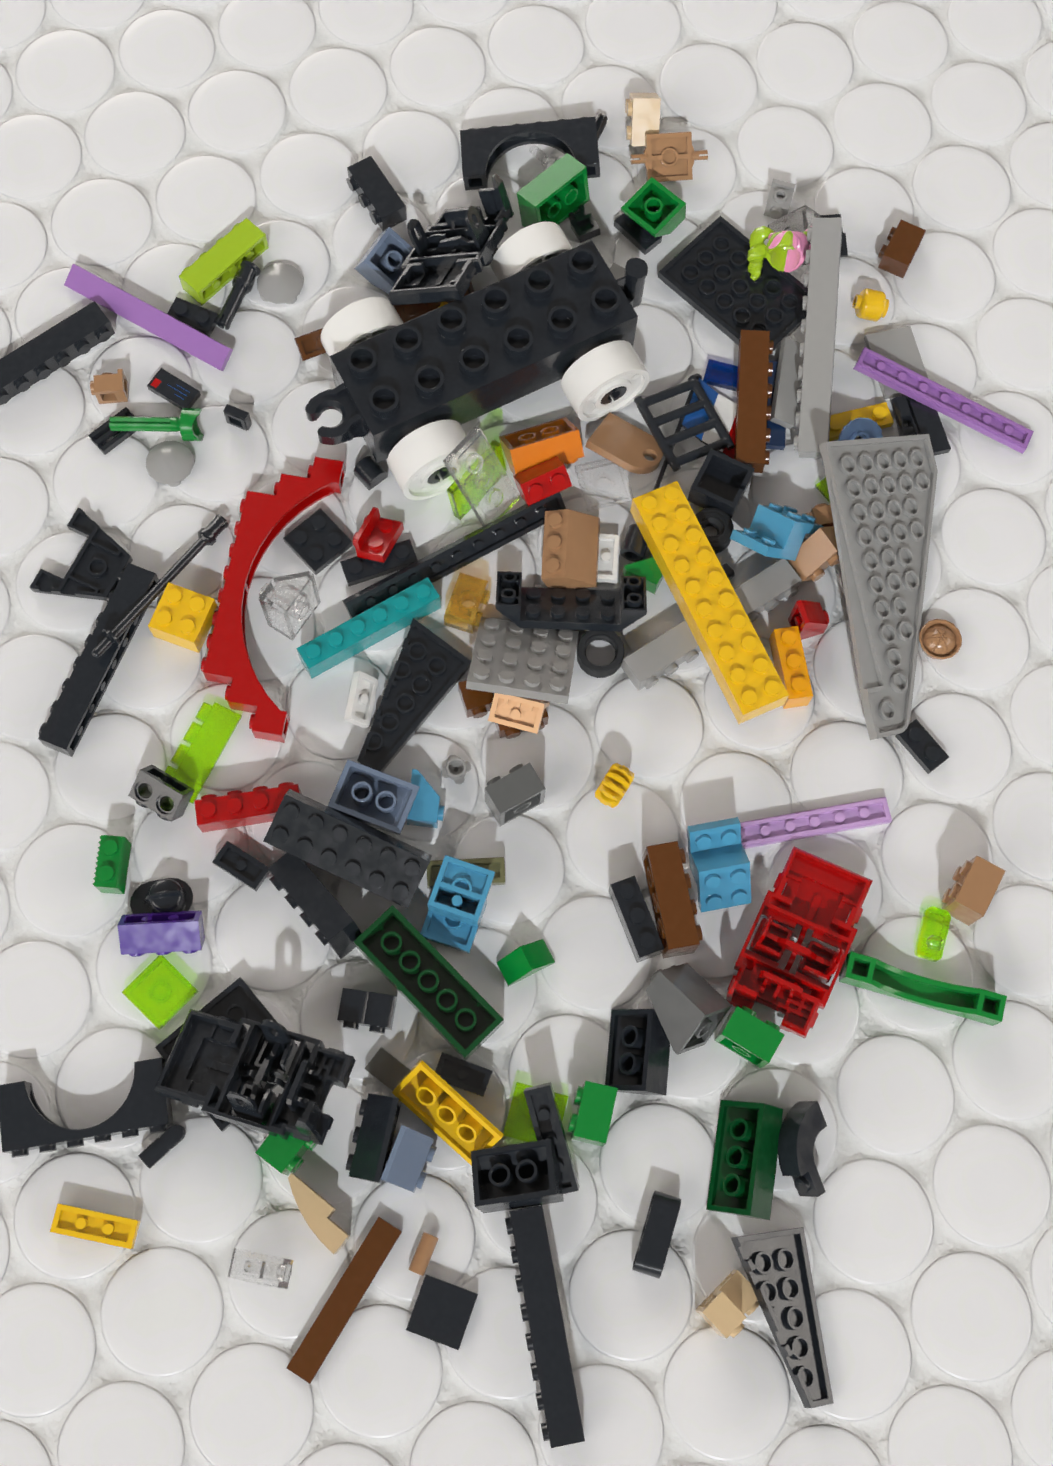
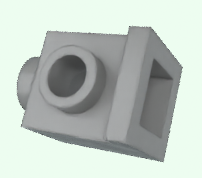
(779, 199)

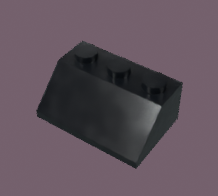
(637, 1053)
(374, 1137)
(516, 1176)

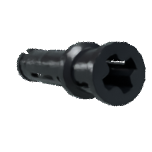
(241, 286)

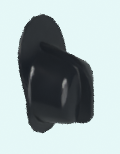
(162, 896)

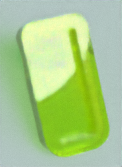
(932, 934)

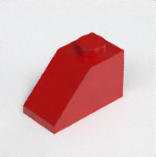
(809, 618)

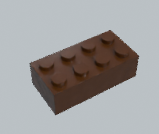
(671, 899)

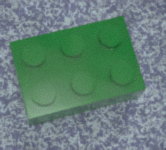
(554, 192)

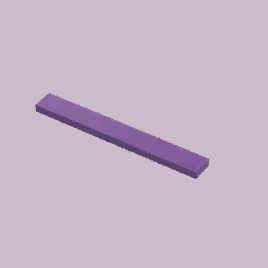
(148, 317)
(943, 400)

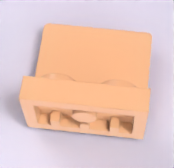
(517, 712)

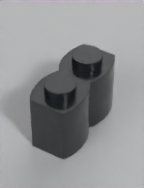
(366, 1009)

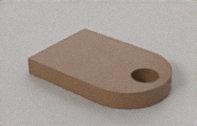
(625, 445)

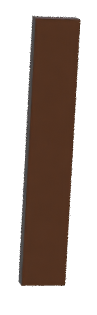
(344, 1300)

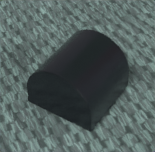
(369, 472)

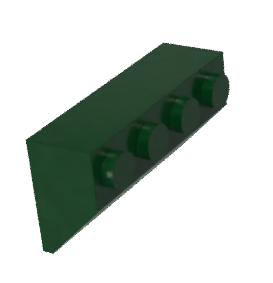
(745, 1159)

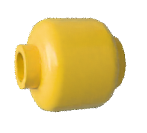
(870, 304)

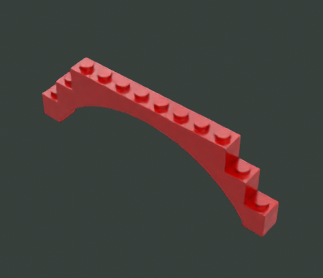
(259, 525)

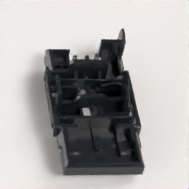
(435, 266)
(212, 1058)

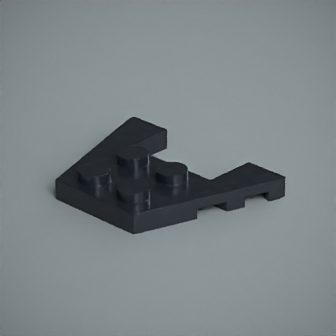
(93, 570)

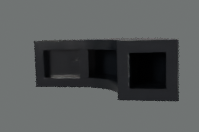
(797, 1145)

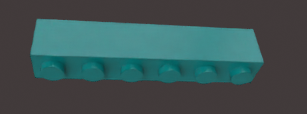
(369, 627)

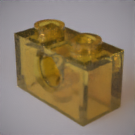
(467, 589)

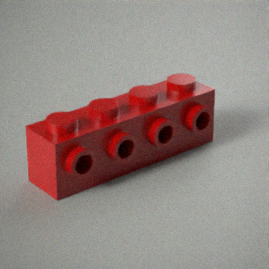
(240, 808)

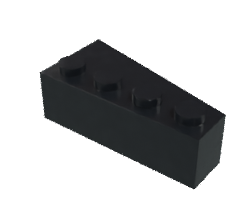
(317, 904)

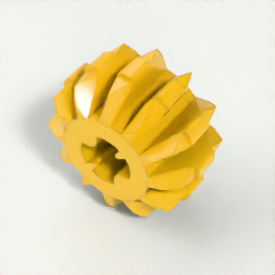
(614, 785)

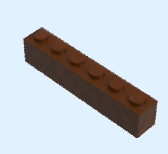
(752, 399)

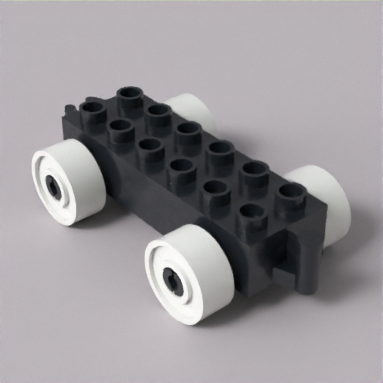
(421, 379)

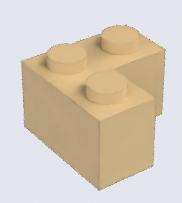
(644, 115)
(727, 1305)

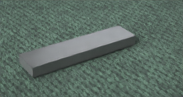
(786, 384)

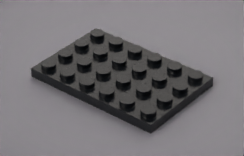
(717, 283)

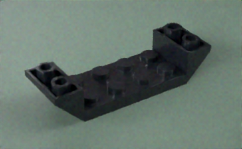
(571, 607)

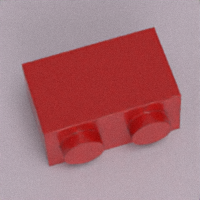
(542, 480)

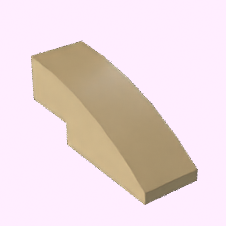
(317, 1214)

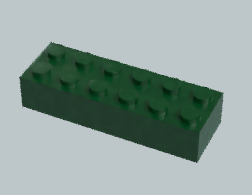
(429, 982)

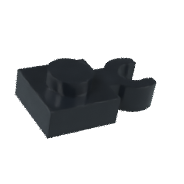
(583, 225)

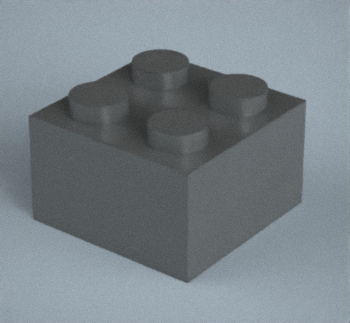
(514, 793)

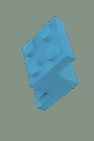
(776, 531)
(719, 864)
(457, 904)

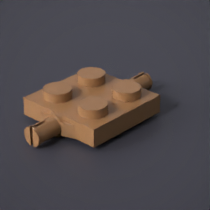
(669, 156)

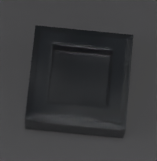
(237, 417)

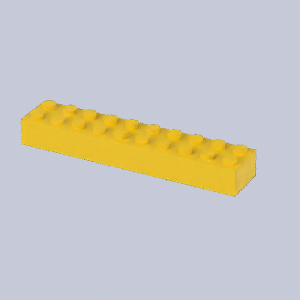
(708, 602)

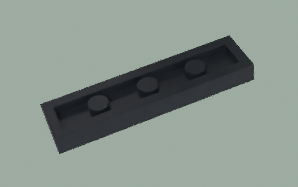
(548, 1125)

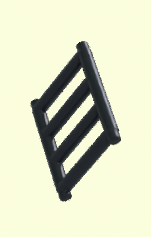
(665, 442)

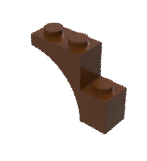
(479, 703)

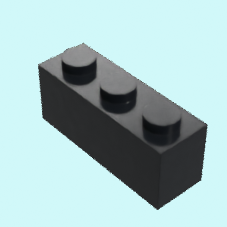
(376, 193)
(635, 919)

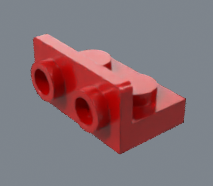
(376, 536)

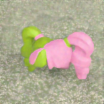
(783, 251)

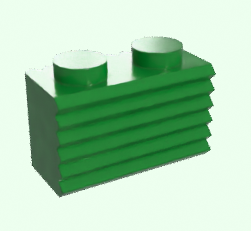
(112, 864)

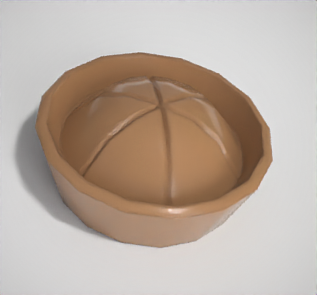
(940, 639)

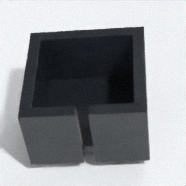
(720, 483)

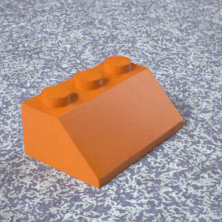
(542, 442)

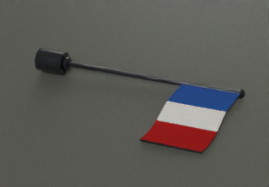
(634, 545)

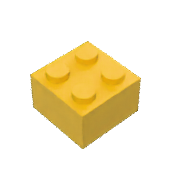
(183, 617)

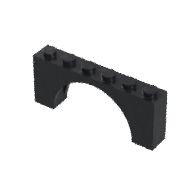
(486, 145)
(28, 1128)

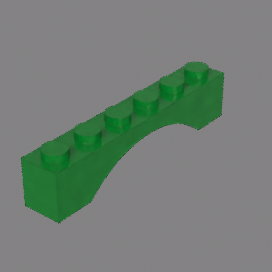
(954, 999)

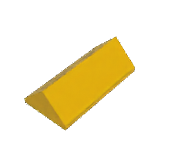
(446, 1111)

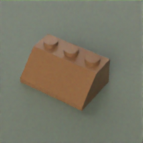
(570, 549)

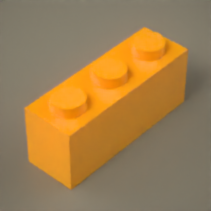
(791, 665)

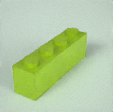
(223, 261)

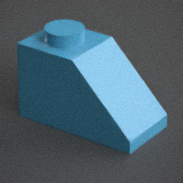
(427, 805)

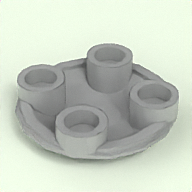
(279, 283)
(169, 462)

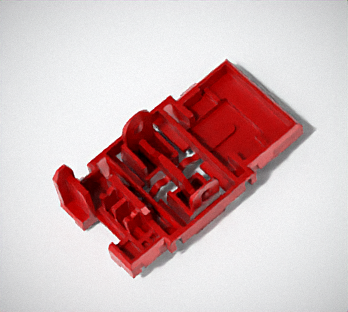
(819, 900)

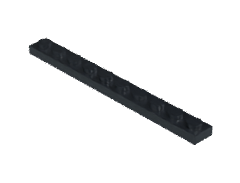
(456, 554)

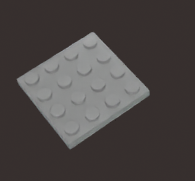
(522, 661)

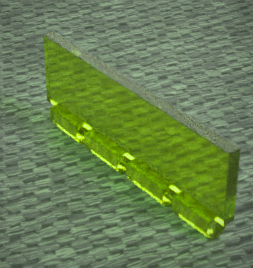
(206, 746)

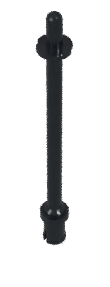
(206, 537)

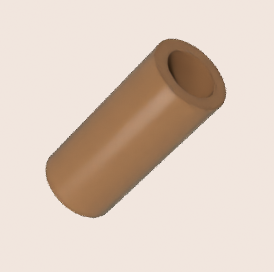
(423, 1254)

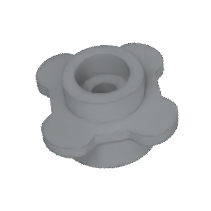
(455, 762)

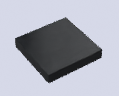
(442, 1312)

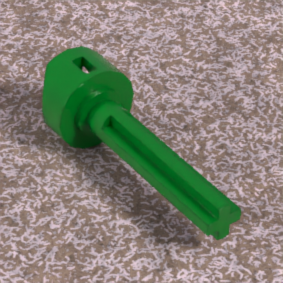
(186, 424)

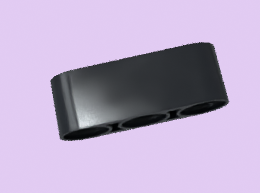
(656, 1234)

